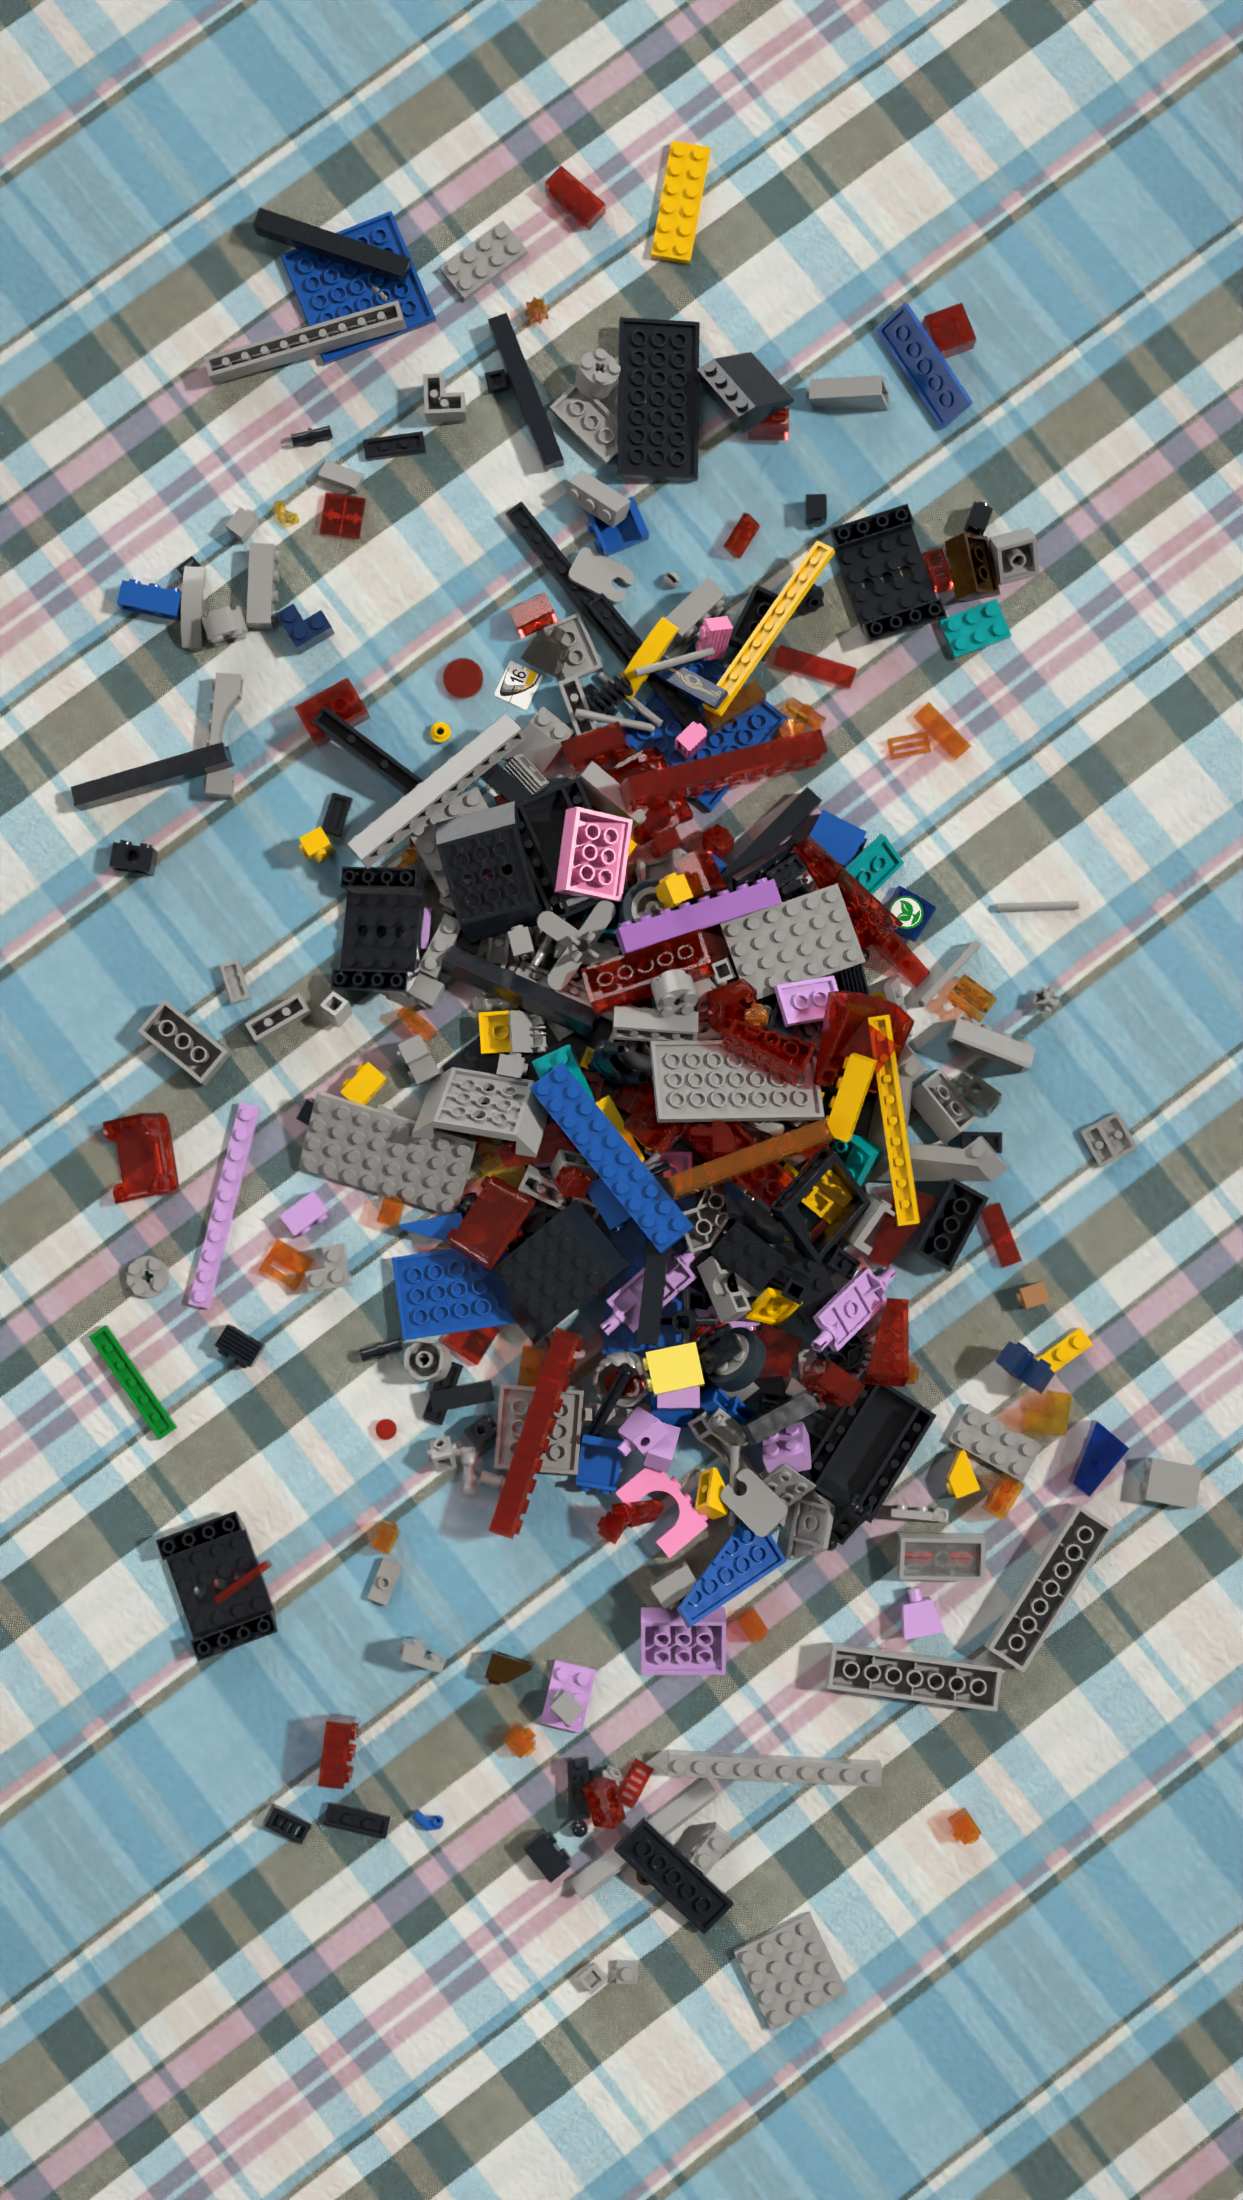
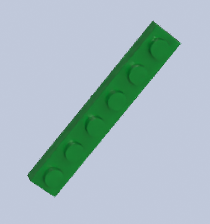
(133, 1382)

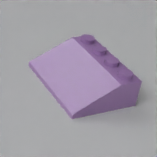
(678, 1650)

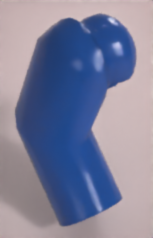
(428, 1823)

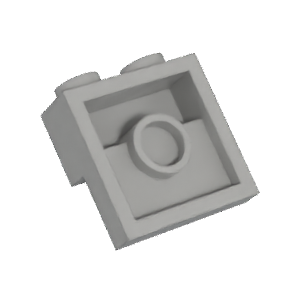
(415, 1652)

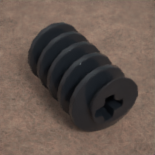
(612, 694)

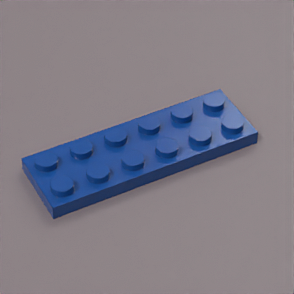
(924, 366)

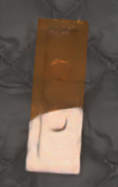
(942, 731)

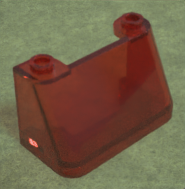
(660, 817)
(144, 1156)
(490, 1222)

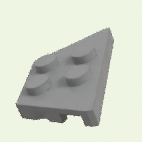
(810, 1525)

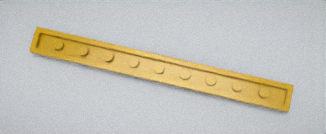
(772, 623)
(896, 1132)

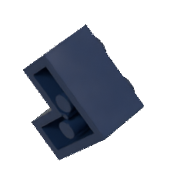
(305, 632)
(1020, 1364)

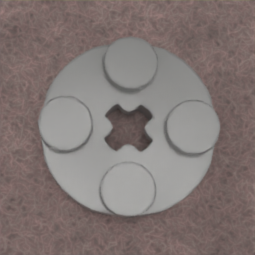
(157, 1284)

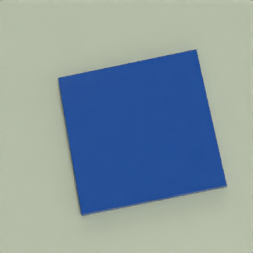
(336, 290)
(751, 729)

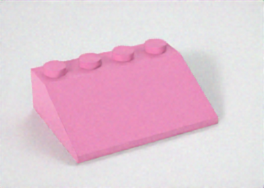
(593, 854)

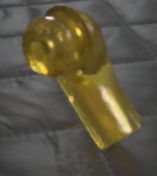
(285, 516)

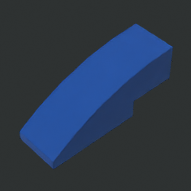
(734, 1407)

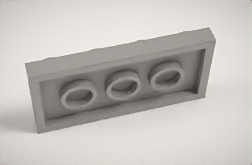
(483, 260)
(588, 422)
(995, 1442)

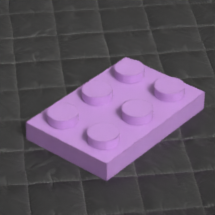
(804, 1000)
(579, 1683)

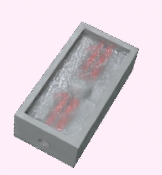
(941, 1556)

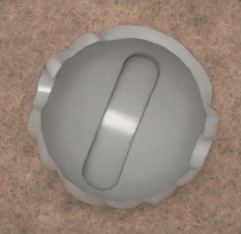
(614, 1363)

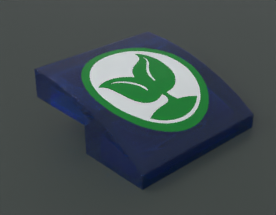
(911, 911)

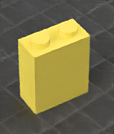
(673, 1369)

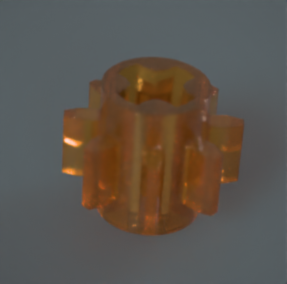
(535, 305)
(791, 727)
(757, 1015)

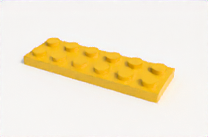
(680, 202)

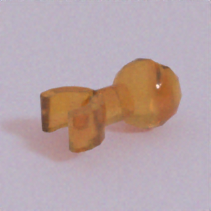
(409, 856)

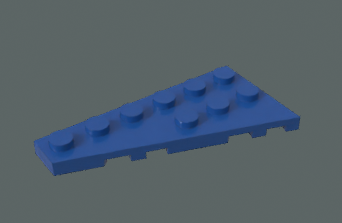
(735, 1567)

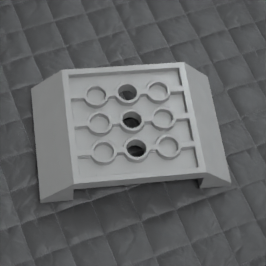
(510, 1110)

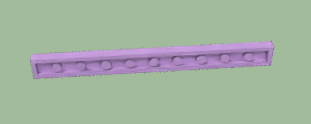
(224, 1205)

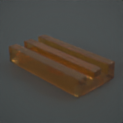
(926, 742)

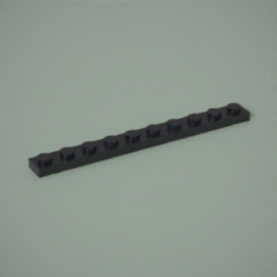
(559, 568)

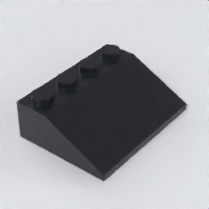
(743, 389)

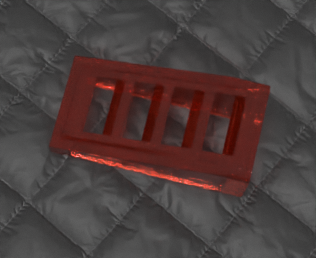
(940, 583)
(644, 1767)

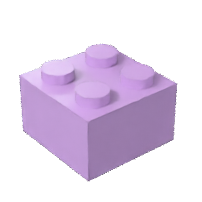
(788, 1447)

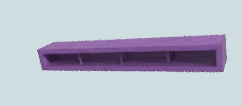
(697, 916)

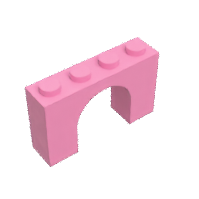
(689, 1521)

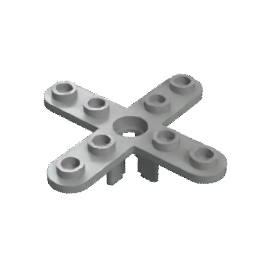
(570, 936)

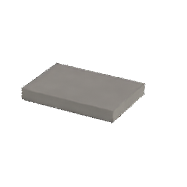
(582, 655)

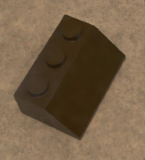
(972, 567)

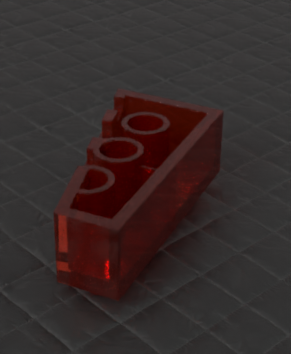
(769, 1050)
(891, 1237)
(890, 1349)

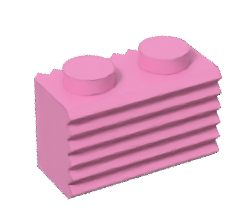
(716, 634)
(691, 740)

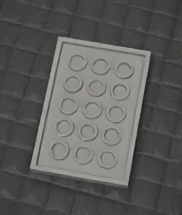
(793, 941)

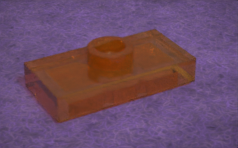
(804, 713)
(417, 1023)

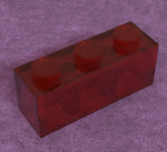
(574, 198)

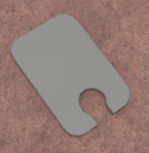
(597, 572)
(758, 1506)

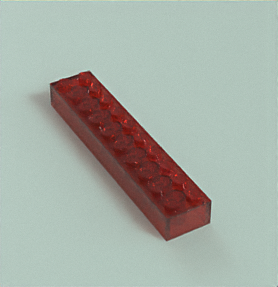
(723, 770)
(534, 1433)

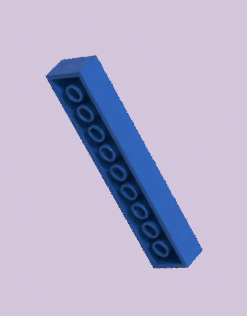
(612, 1158)

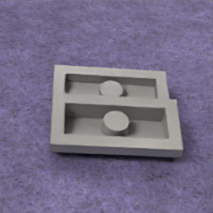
(1109, 1139)

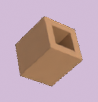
(1032, 1295)

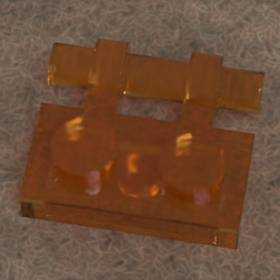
(975, 995)

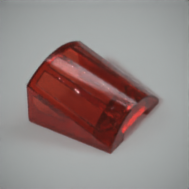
(842, 1018)

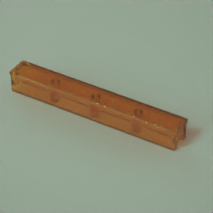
(750, 1159)

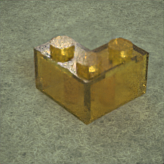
(1053, 1417)

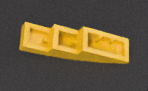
(650, 652)
(817, 1200)

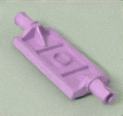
(627, 1299)
(851, 1308)

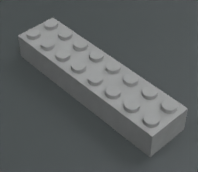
(1049, 1587)
(913, 1676)

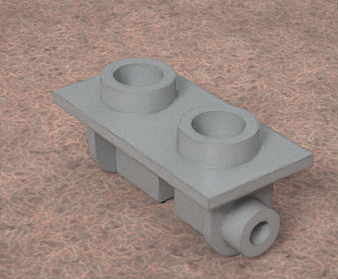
(728, 1428)

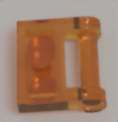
(290, 1259)

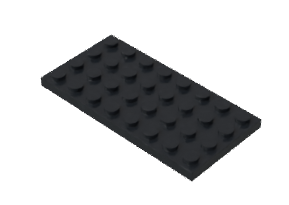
(658, 399)

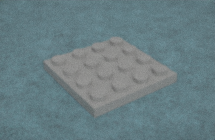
(425, 836)
(564, 1443)
(790, 1971)

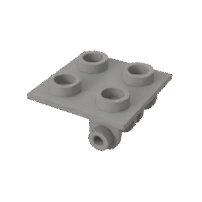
(527, 1032)
(787, 1484)

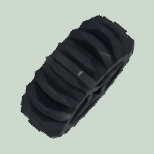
(846, 1360)

